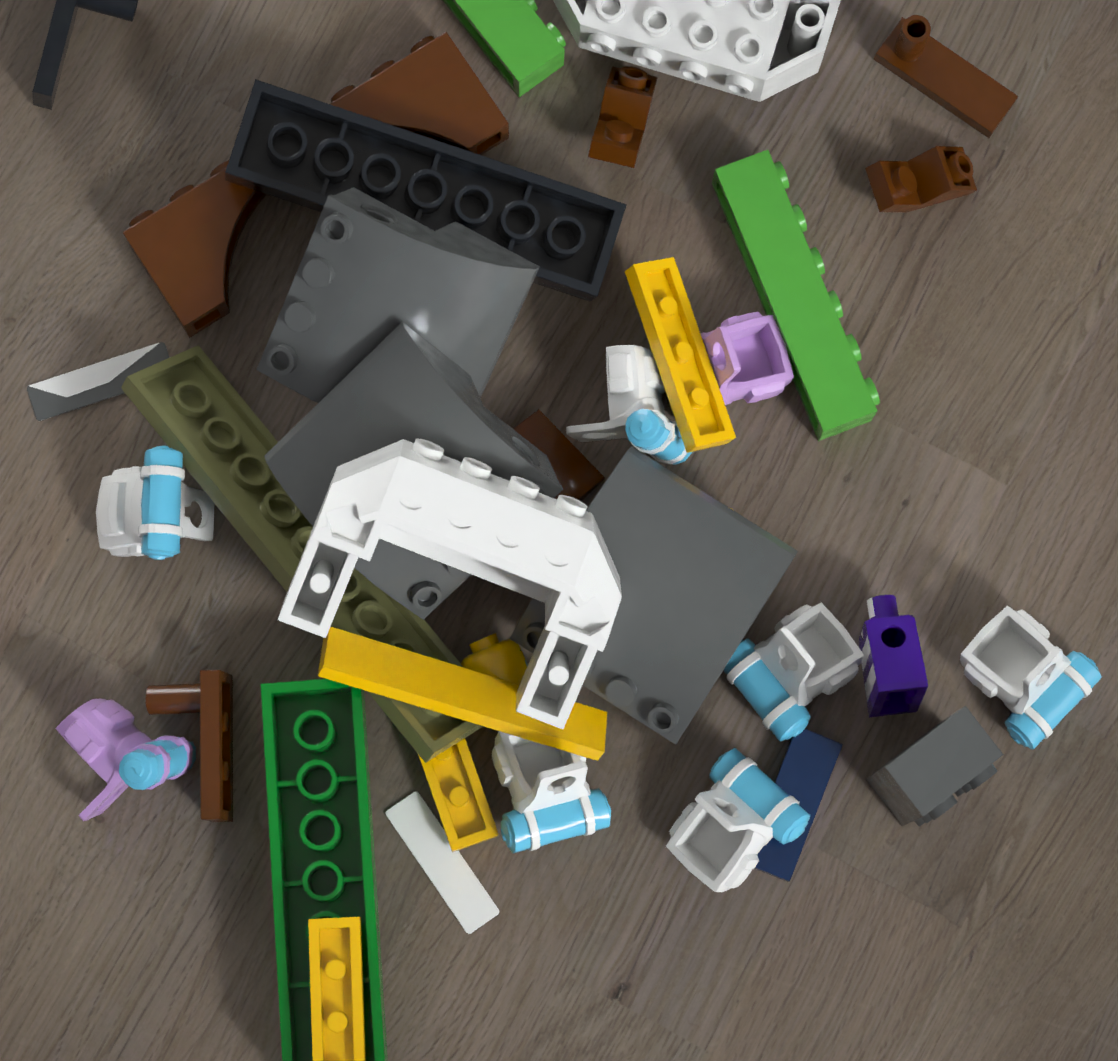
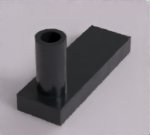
(59, 38)

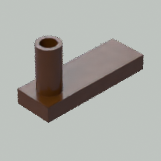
(944, 75)
(215, 704)

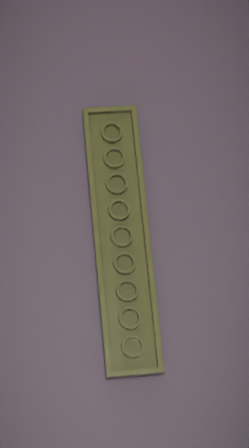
(225, 453)

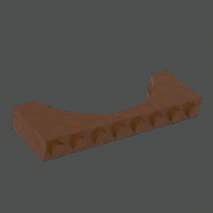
(194, 237)

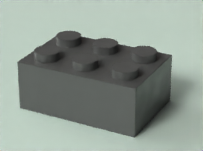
(942, 762)

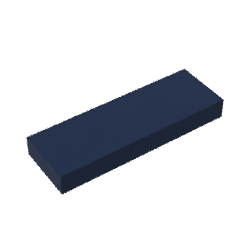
(805, 777)

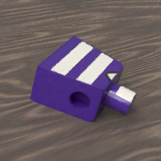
(891, 660)

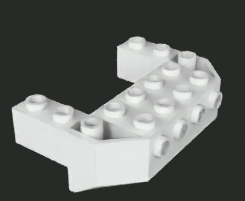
(721, 44)
(477, 526)

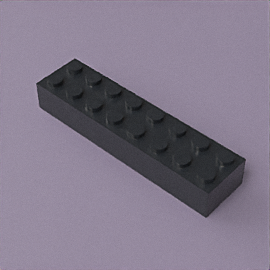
(314, 150)

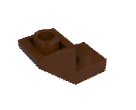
(623, 116)
(921, 181)

